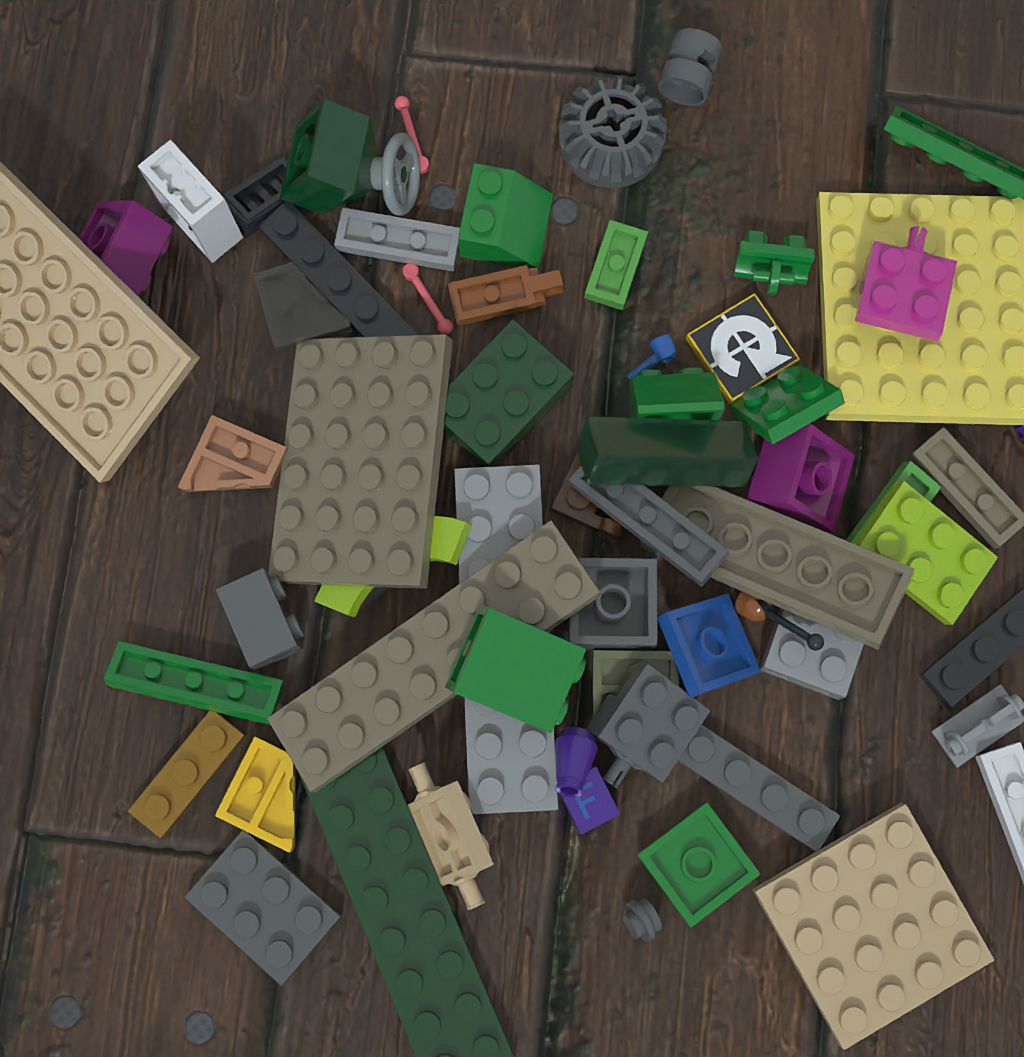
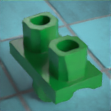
(772, 262)

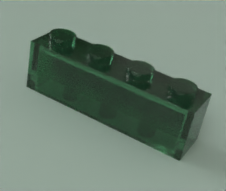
(666, 452)

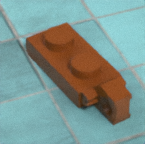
(502, 293)

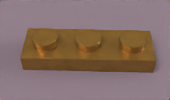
(187, 774)

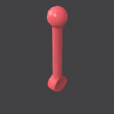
(402, 104)
(411, 273)

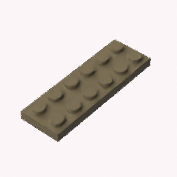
(797, 564)

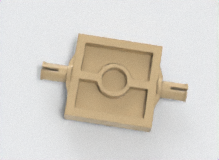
(449, 834)

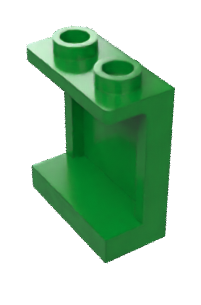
(516, 669)

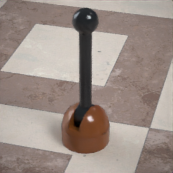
(757, 610)

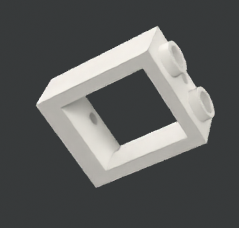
(191, 200)

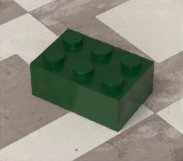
(503, 395)

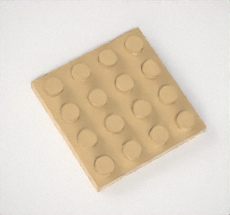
(873, 925)

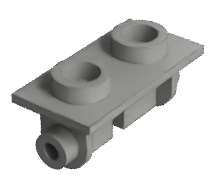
(979, 725)

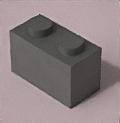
(260, 619)

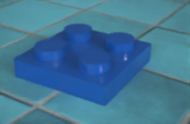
(708, 645)

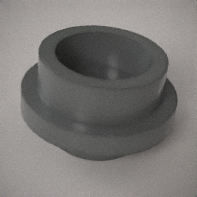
(641, 919)

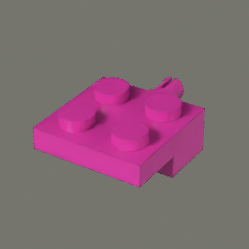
(906, 288)

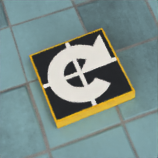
(742, 348)

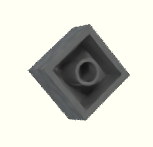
(624, 612)

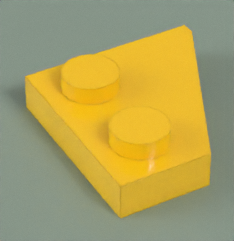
(263, 795)

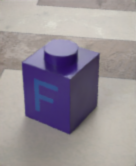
(593, 806)

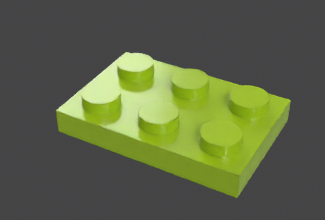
(944, 555)

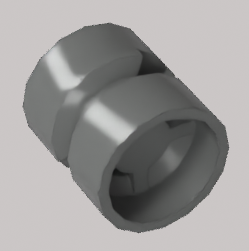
(690, 67)

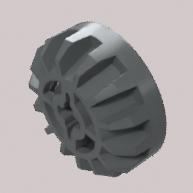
(603, 155)

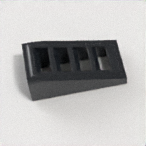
(244, 209)

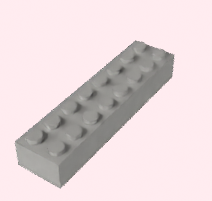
(506, 758)

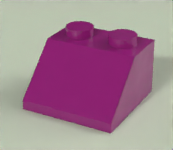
(126, 240)
(803, 477)

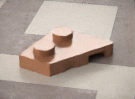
(232, 459)

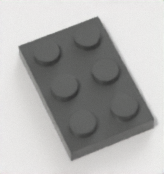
(263, 906)

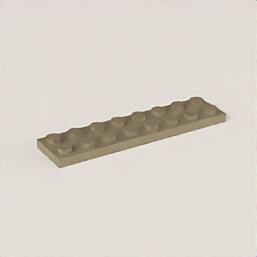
(408, 669)

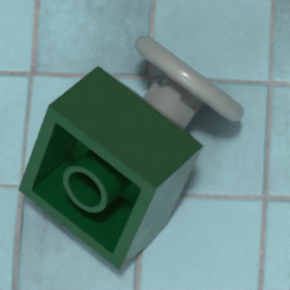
(338, 161)

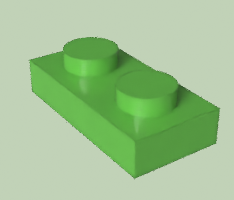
(616, 265)

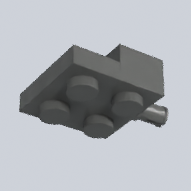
(647, 724)

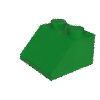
(504, 218)
(675, 396)

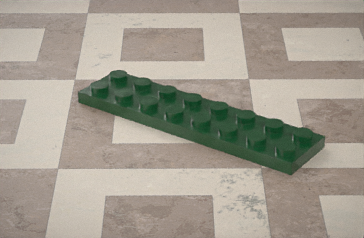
(407, 914)

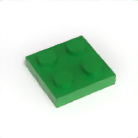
(787, 403)
(698, 864)

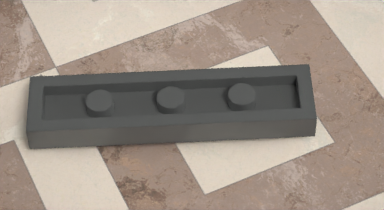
(657, 526)
(759, 789)

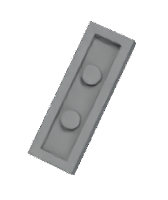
(397, 239)

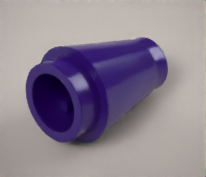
(573, 760)

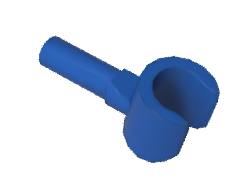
(663, 351)

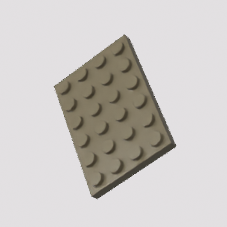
(361, 461)

